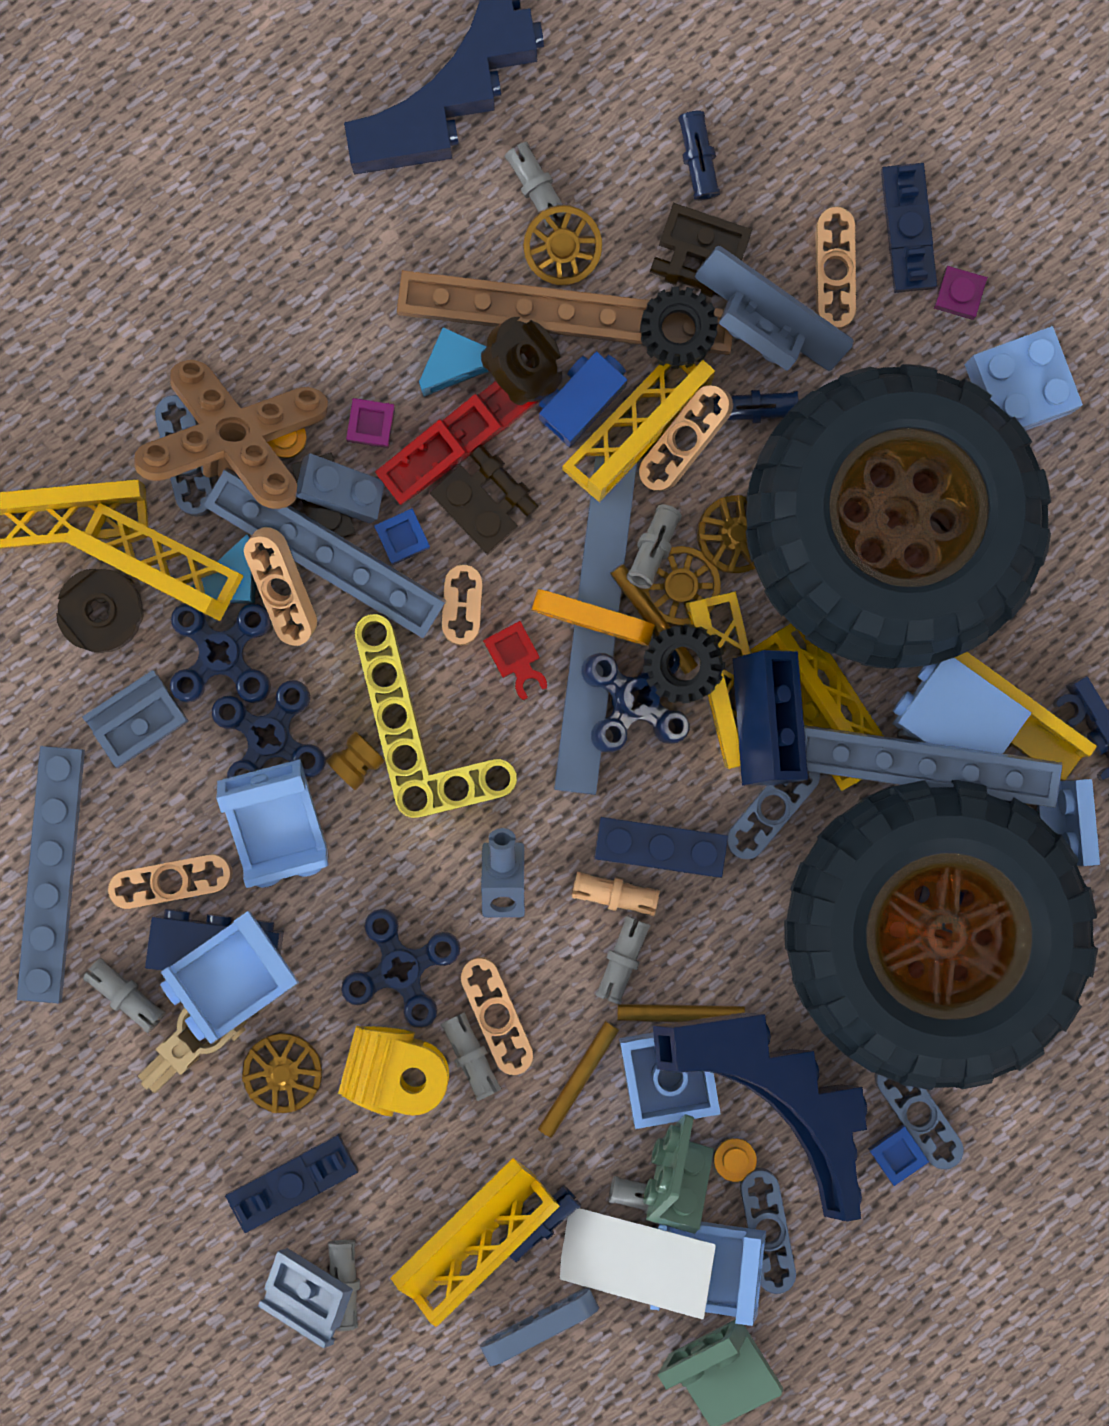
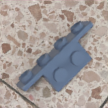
(770, 316)

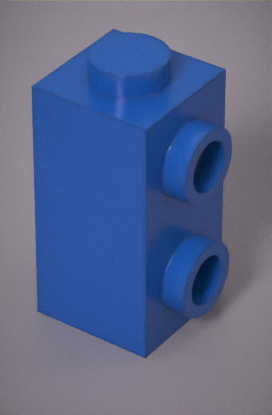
(583, 398)

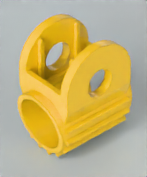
(377, 1066)

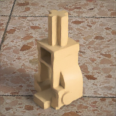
(180, 1053)

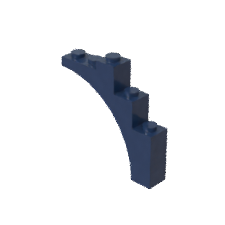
(418, 127)
(786, 1080)

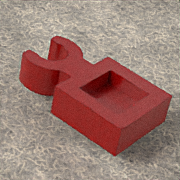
(514, 653)

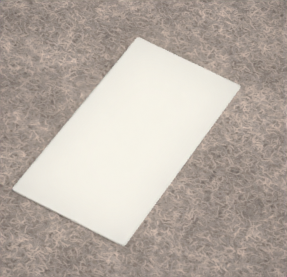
(637, 1262)

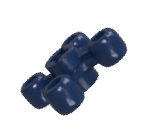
(205, 667)
(622, 699)
(279, 717)
(409, 988)

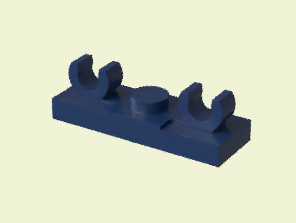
(909, 227)
(1089, 706)
(291, 1183)

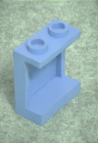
(959, 710)
(273, 824)
(228, 979)
(735, 1269)

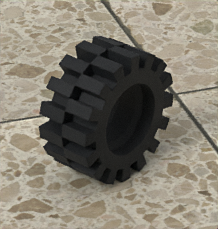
(689, 304)
(658, 663)

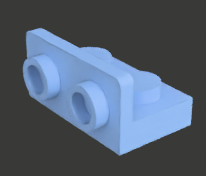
(1075, 819)

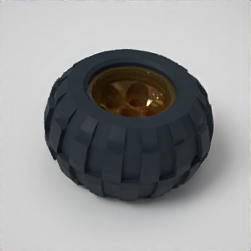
(981, 481)

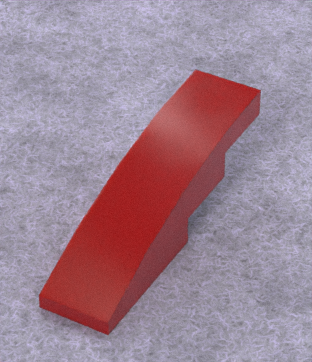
(449, 442)

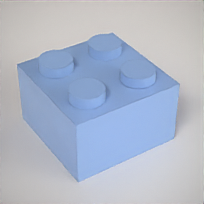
(1027, 378)
(663, 1095)

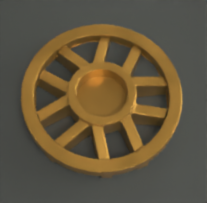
(562, 244)
(730, 534)
(282, 1073)

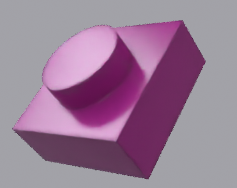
(960, 292)
(370, 423)

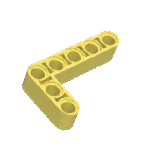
(409, 734)

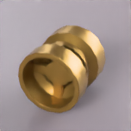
(355, 760)

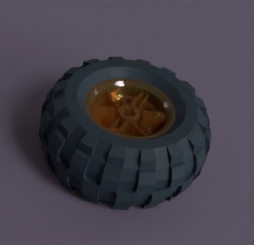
(857, 974)

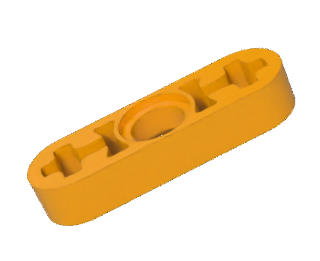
(593, 617)

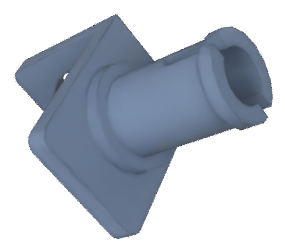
(502, 874)

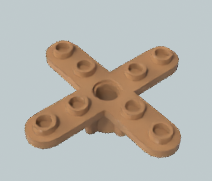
(231, 435)

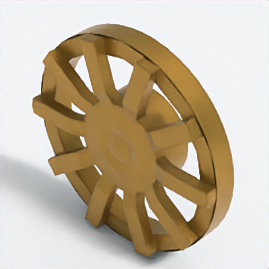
(682, 584)

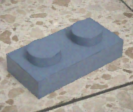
(339, 488)

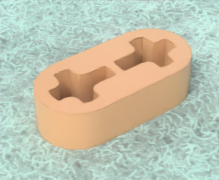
(472, 605)

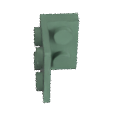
(680, 1179)
(722, 1373)

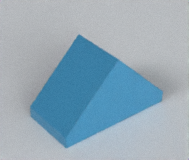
(451, 362)
(236, 561)

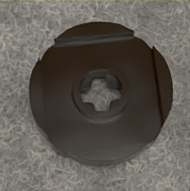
(519, 380)
(75, 607)

